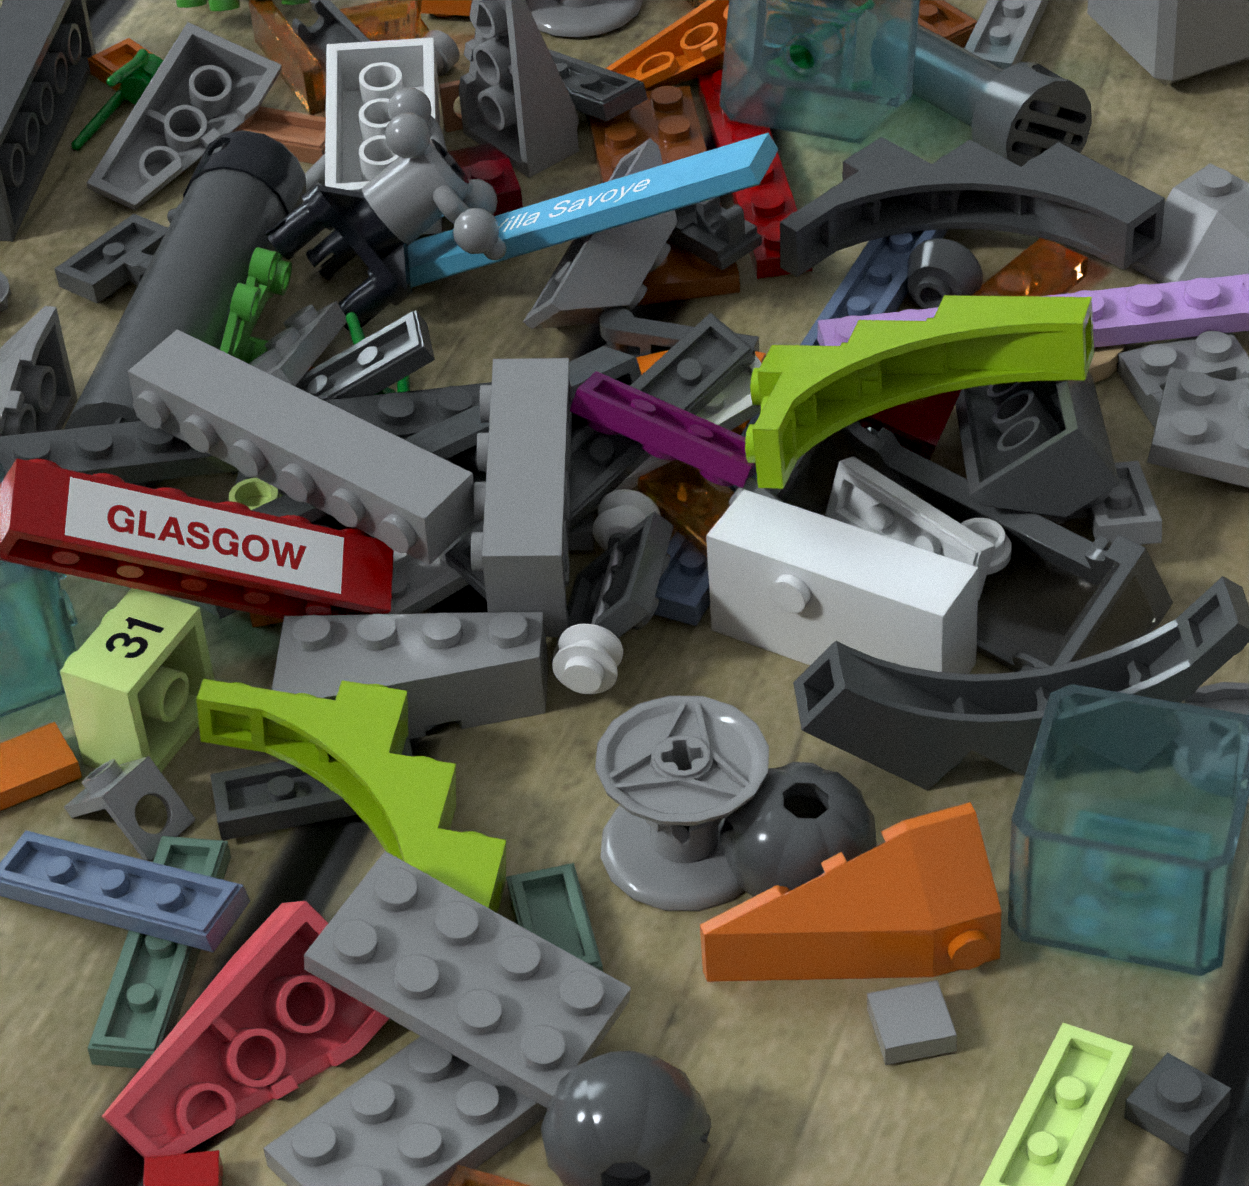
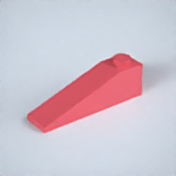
(244, 1041)

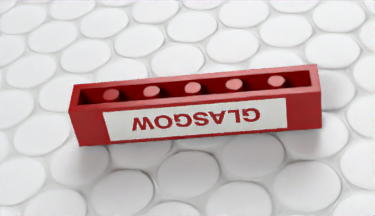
(188, 545)

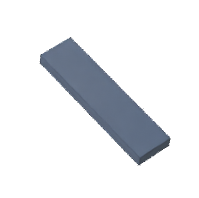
(121, 891)

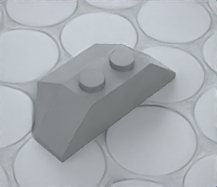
(607, 266)

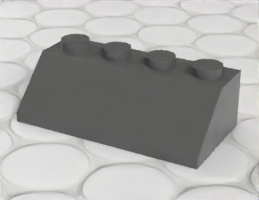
(1036, 446)

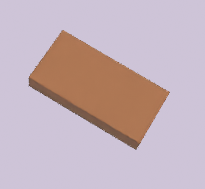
(297, 131)

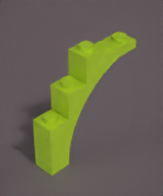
(886, 363)
(357, 753)

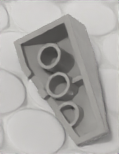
(35, 377)

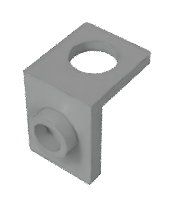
(120, 789)

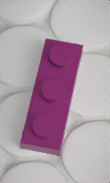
(663, 429)

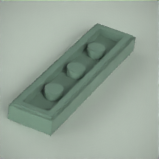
(152, 971)

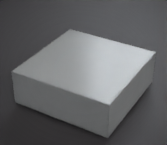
(911, 1022)

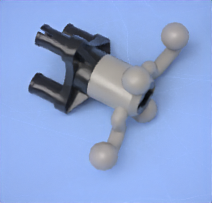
(393, 211)

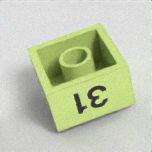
(138, 680)

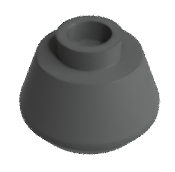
(942, 269)

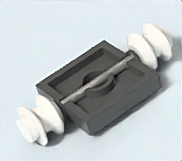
(613, 591)

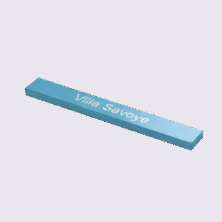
(603, 207)

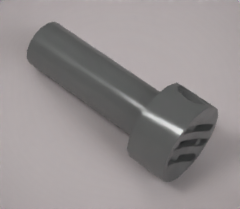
(1008, 109)

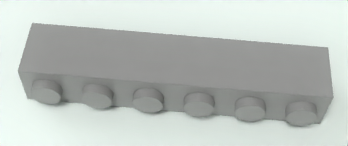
(304, 446)

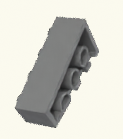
(449, 663)

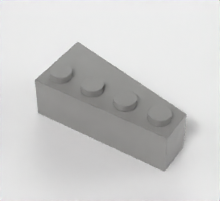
(525, 489)

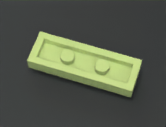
(1061, 1111)

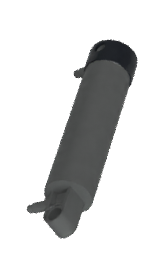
(229, 204)

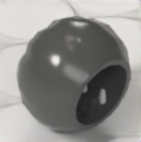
(794, 826)
(626, 1124)

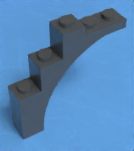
(1049, 197)
(930, 720)

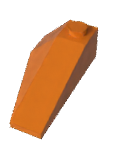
(681, 50)
(895, 912)

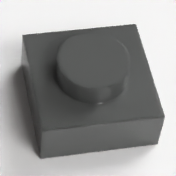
(1177, 1103)

